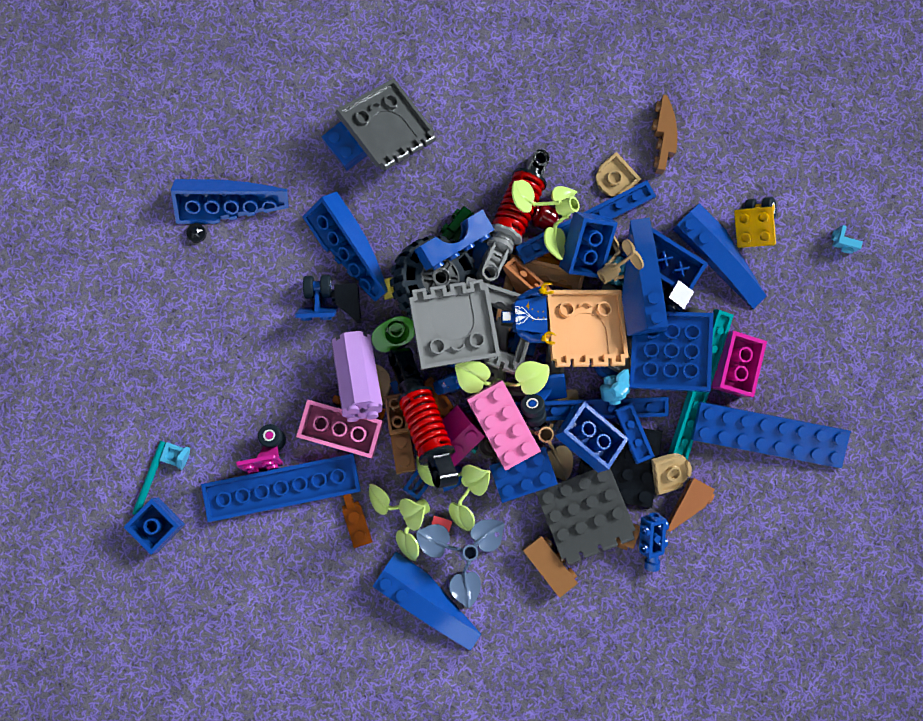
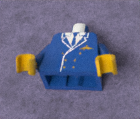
(530, 315)

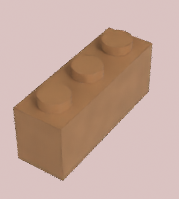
(550, 565)

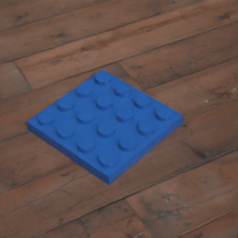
(676, 357)

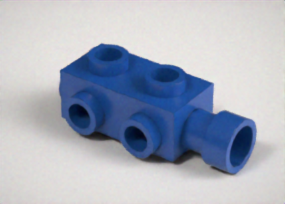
(653, 540)

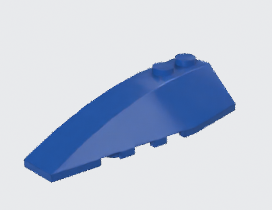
(211, 200)
(342, 235)
(717, 248)
(642, 288)
(423, 598)

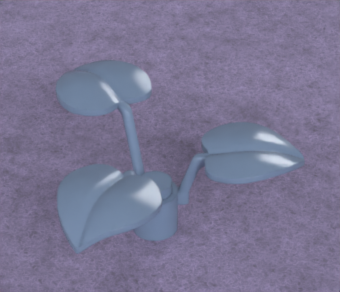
(434, 540)

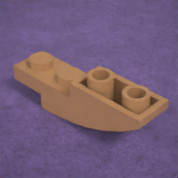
(666, 128)
(400, 436)

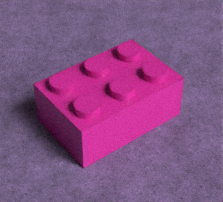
(739, 365)

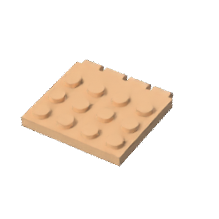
(587, 328)

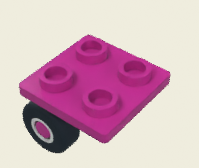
(272, 440)

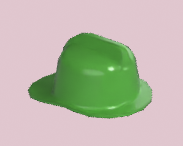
(393, 333)

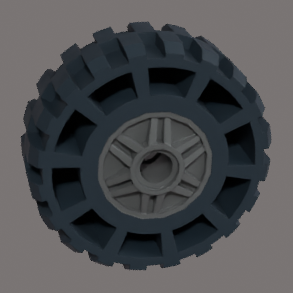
(410, 273)

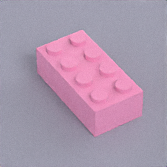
(503, 424)
(328, 427)

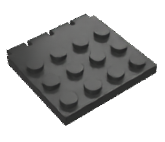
(386, 124)
(586, 514)

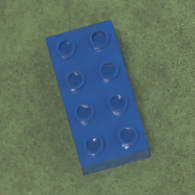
(676, 262)

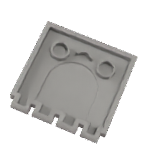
(453, 324)

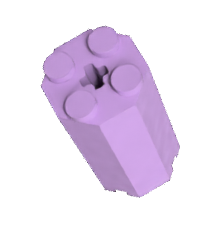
(357, 376)

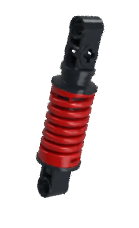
(423, 419)

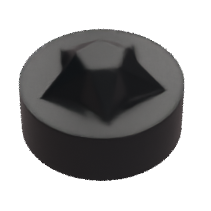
(196, 233)

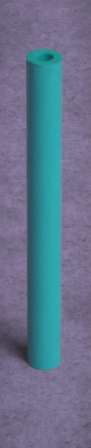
(149, 478)

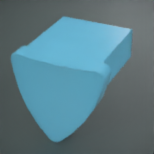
(175, 455)

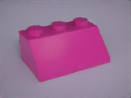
(463, 432)

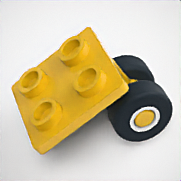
(756, 223)

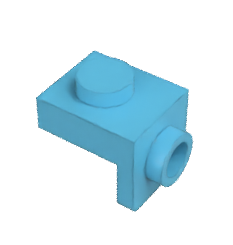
(847, 244)

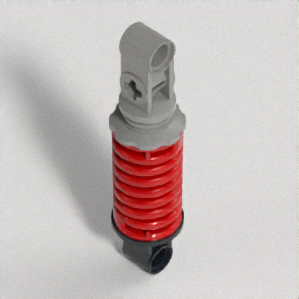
(509, 220)

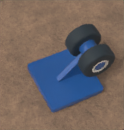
(313, 288)
(533, 405)

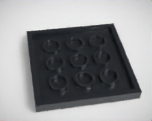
(633, 479)

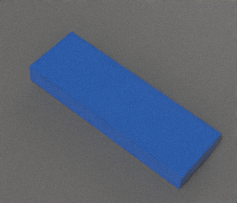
(633, 430)

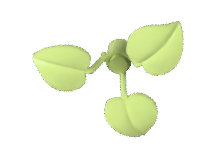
(564, 202)
(529, 374)
(473, 478)
(412, 514)

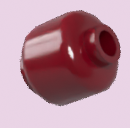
(544, 216)

